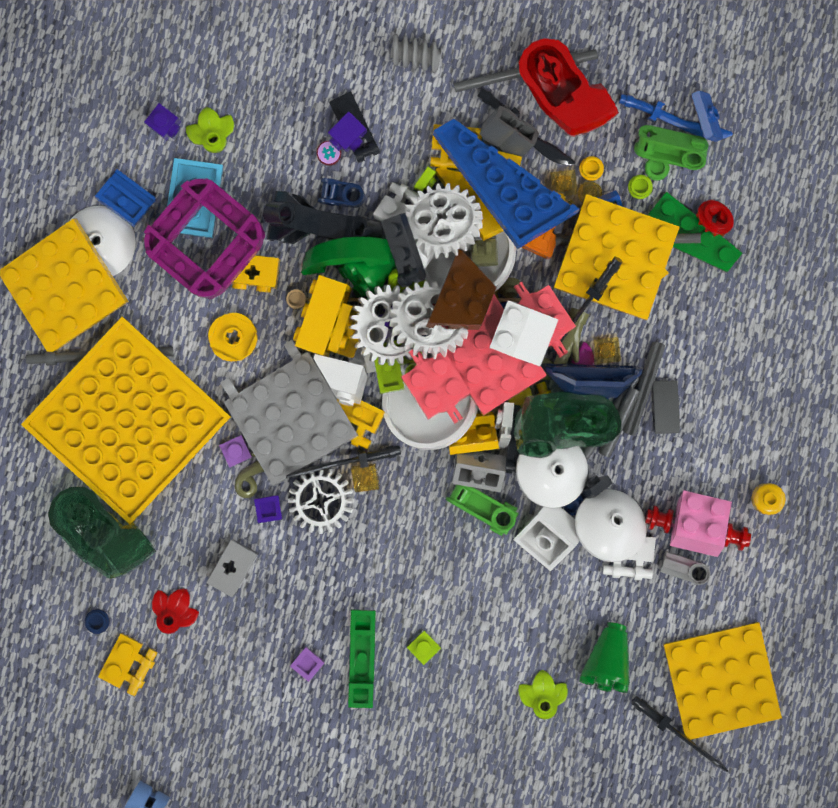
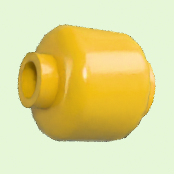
(768, 499)

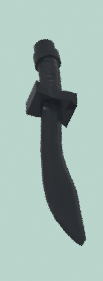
(544, 147)
(597, 288)
(363, 459)
(664, 722)

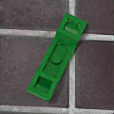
(346, 250)
(362, 658)

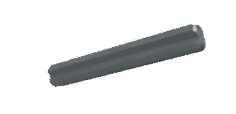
(644, 385)

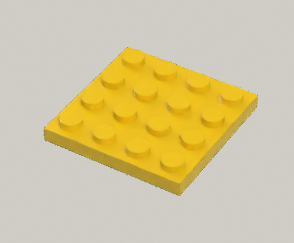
(612, 231)
(62, 286)
(722, 681)

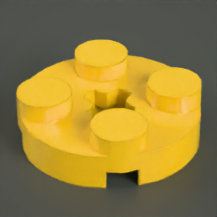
(227, 324)

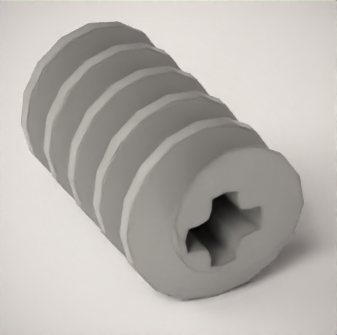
(415, 53)

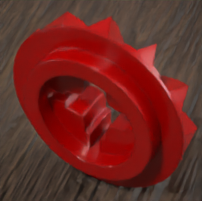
(724, 220)

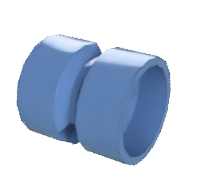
(143, 793)

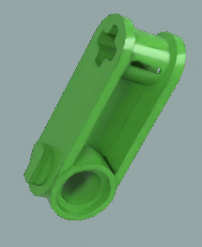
(672, 147)
(483, 507)

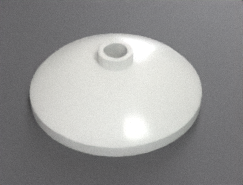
(116, 236)
(547, 488)
(602, 535)

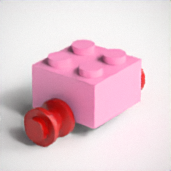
(699, 524)

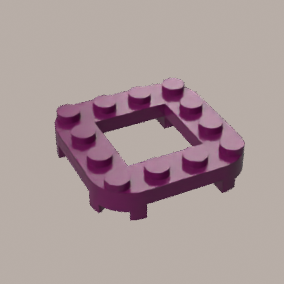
(179, 213)

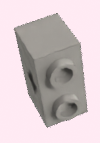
(479, 470)
(230, 582)

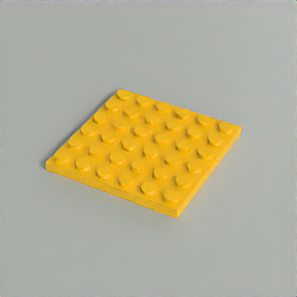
(126, 420)

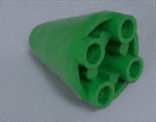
(365, 277)
(609, 661)

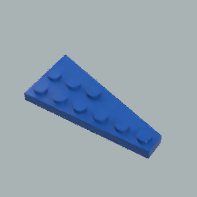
(507, 190)

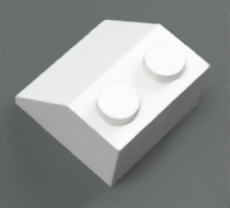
(524, 333)
(344, 379)
(549, 536)

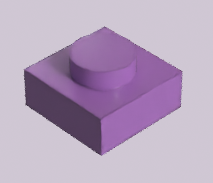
(235, 451)
(307, 664)

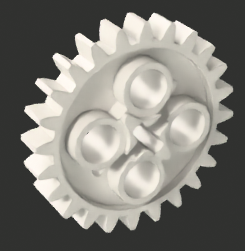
(444, 220)
(421, 302)
(367, 320)

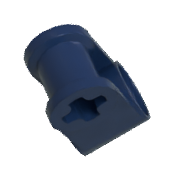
(339, 193)

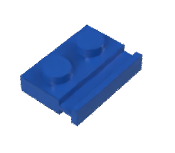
(125, 198)

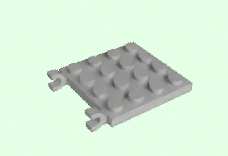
(289, 416)

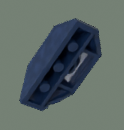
(592, 379)

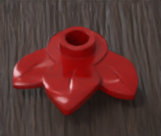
(176, 607)

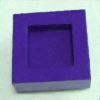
(268, 509)

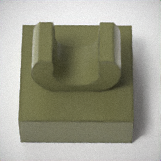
(485, 252)

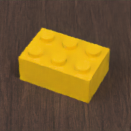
(321, 315)

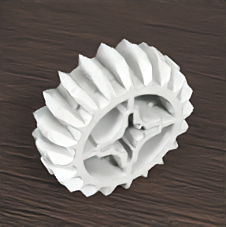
(327, 521)

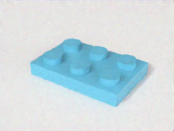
(186, 170)

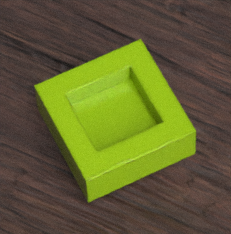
(425, 180)
(423, 647)

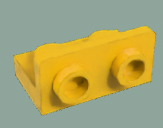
(340, 340)
(479, 436)

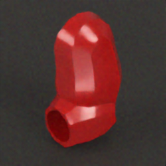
(564, 90)

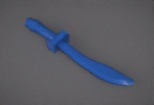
(656, 112)

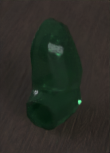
(564, 422)
(97, 534)

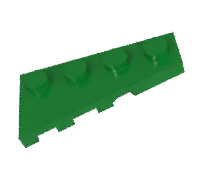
(712, 249)

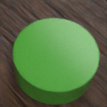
(656, 170)

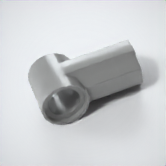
(683, 567)

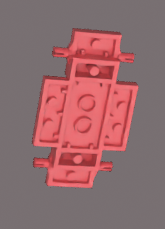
(480, 370)

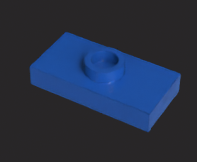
(707, 115)

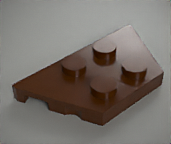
(463, 296)

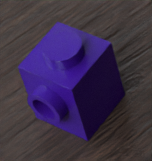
(163, 122)
(347, 133)

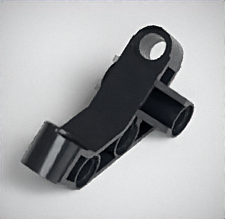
(294, 218)

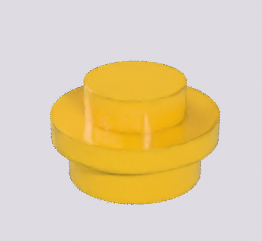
(591, 168)

